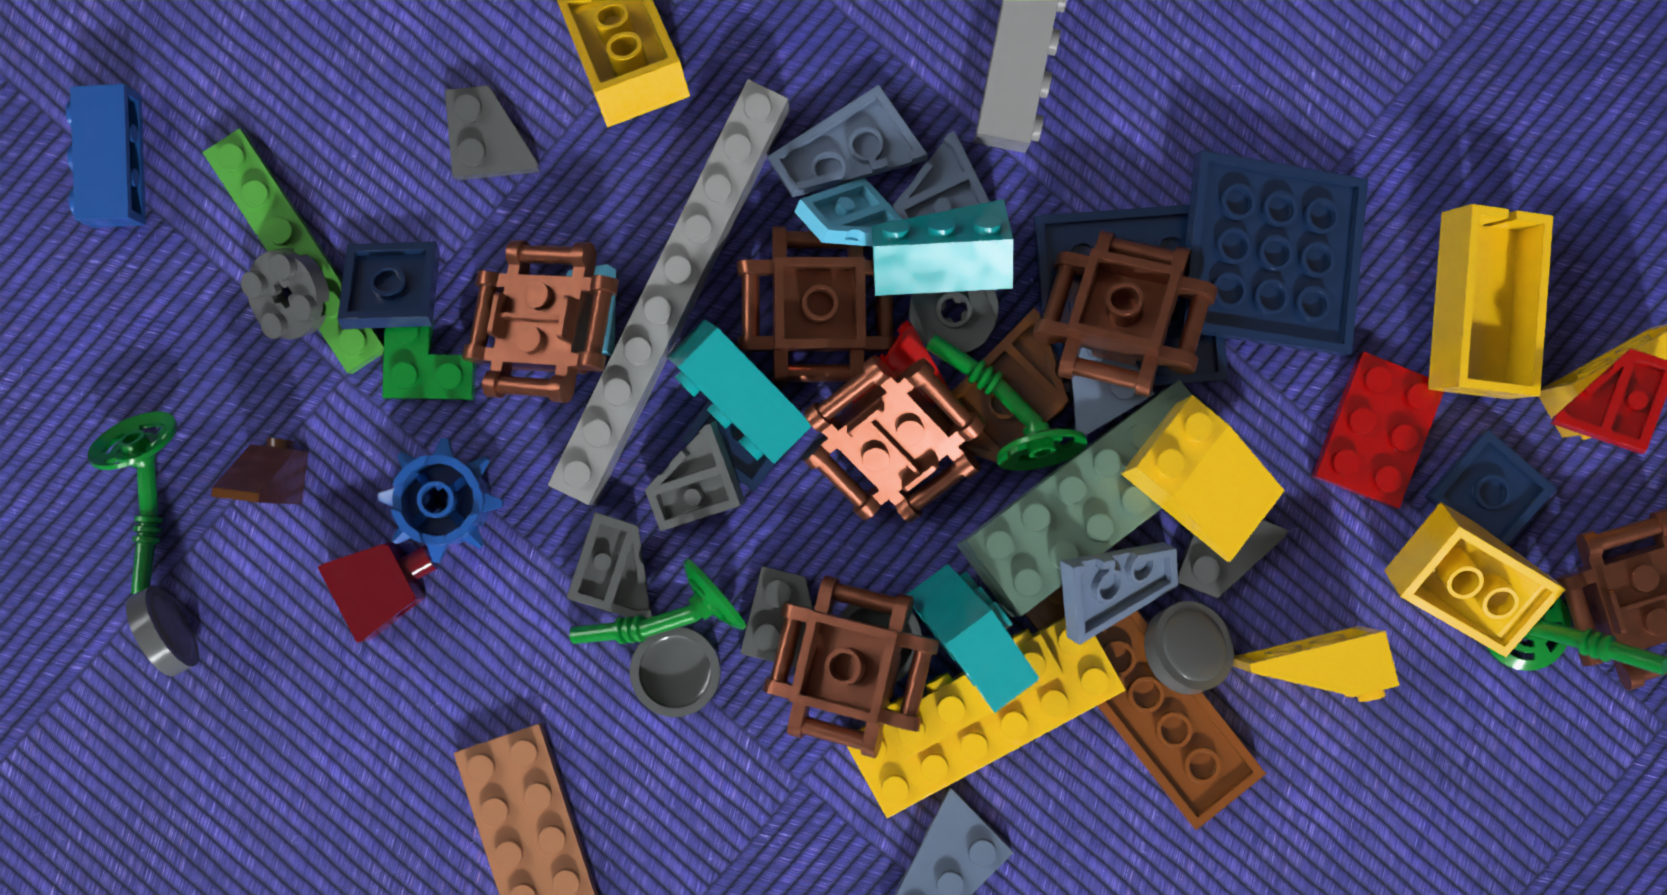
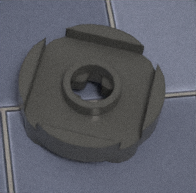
(266, 295)
(975, 323)

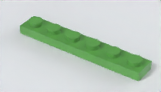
(281, 226)

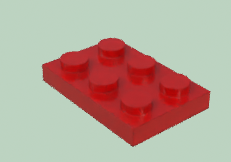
(1378, 431)

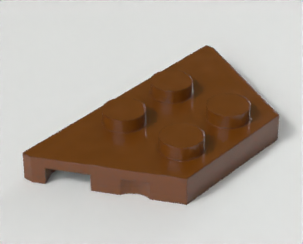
(1031, 371)

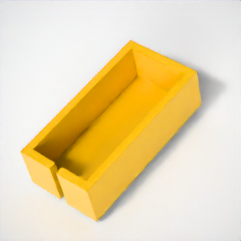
(1490, 302)

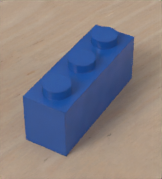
(106, 156)

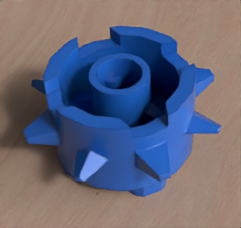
(415, 499)

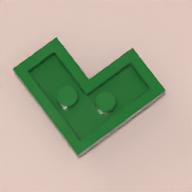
(417, 374)

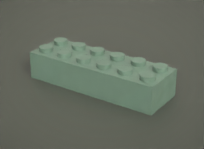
(1069, 513)

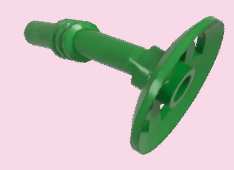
(1039, 443)
(139, 451)
(705, 602)
(1588, 642)

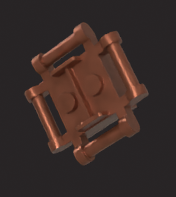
(815, 308)
(1125, 311)
(541, 321)
(893, 438)
(1622, 592)
(849, 666)

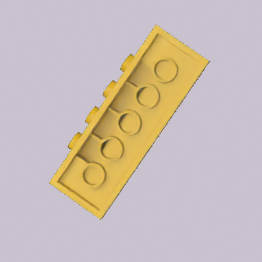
(965, 734)

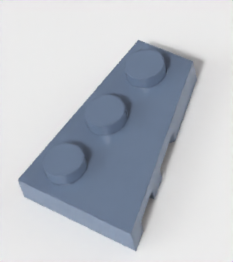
(848, 146)
(1114, 585)
(955, 852)

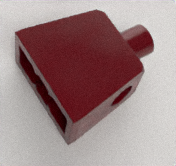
(377, 586)

